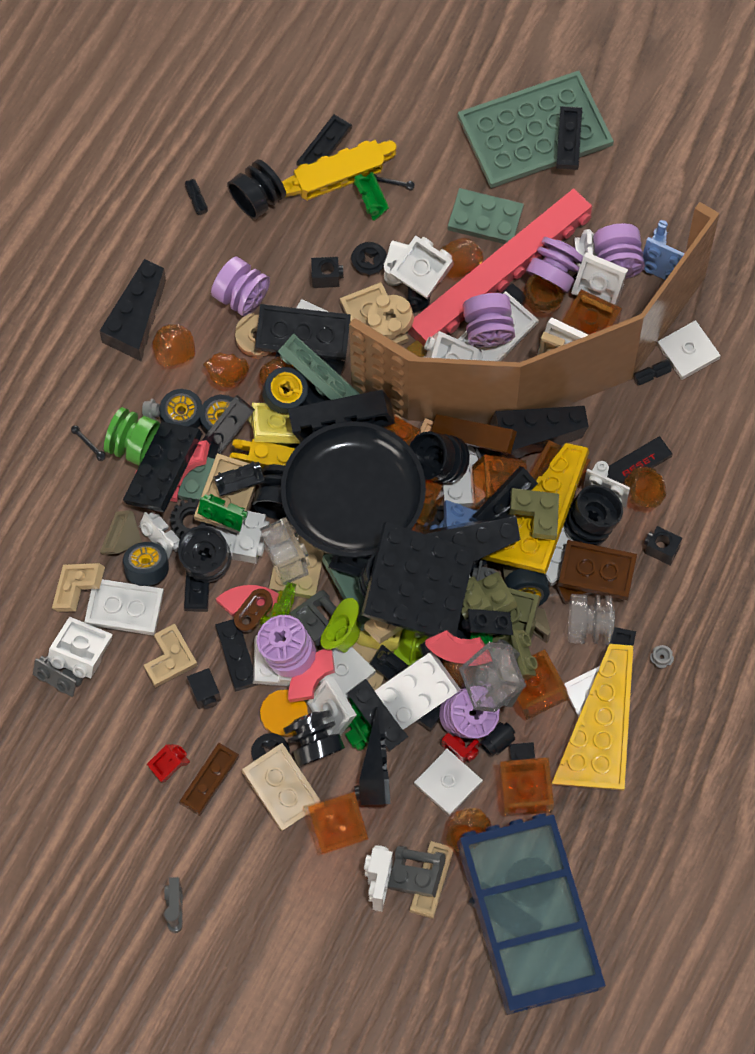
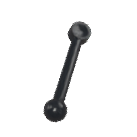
(409, 185)
(99, 454)

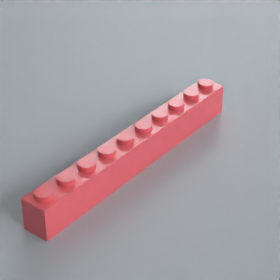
(502, 266)

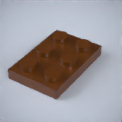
(597, 569)

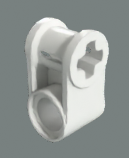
(394, 253)

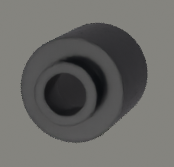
(498, 739)

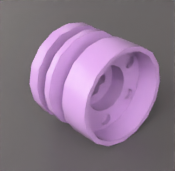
(620, 246)
(556, 263)
(240, 286)
(489, 320)
(287, 657)
(458, 722)

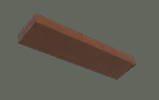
(476, 433)

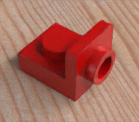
(457, 747)
(168, 761)

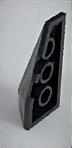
(374, 776)

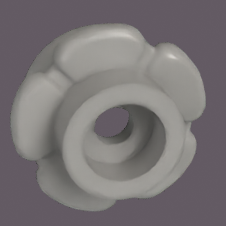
(151, 409)
(666, 652)

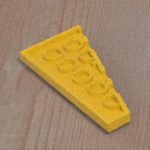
(559, 478)
(600, 738)

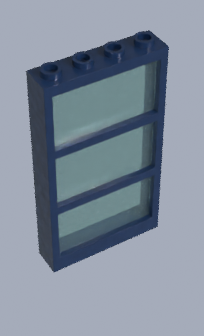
(530, 913)

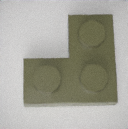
(541, 506)

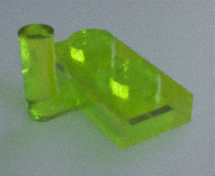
(284, 602)

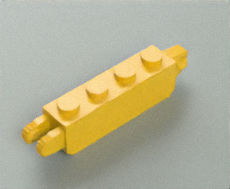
(339, 170)
(262, 452)

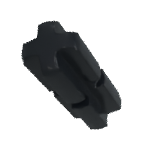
(196, 197)
(657, 370)

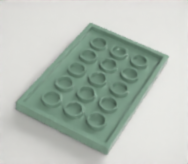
(520, 130)

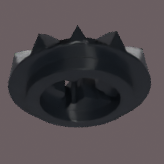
(372, 250)
(268, 741)

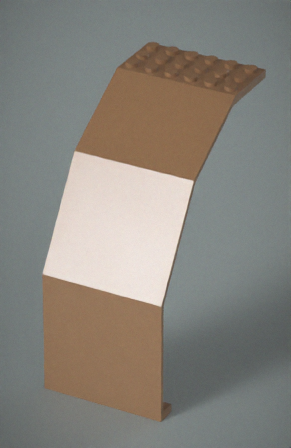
(553, 379)

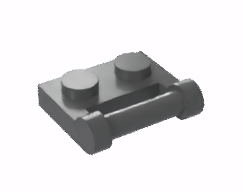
(311, 617)
(416, 879)
(174, 899)

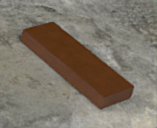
(209, 779)

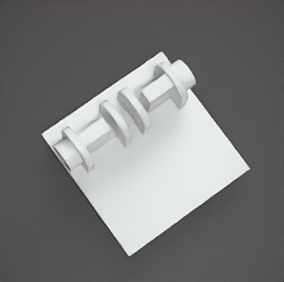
(598, 476)

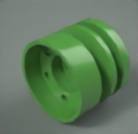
(130, 435)

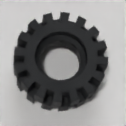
(180, 513)

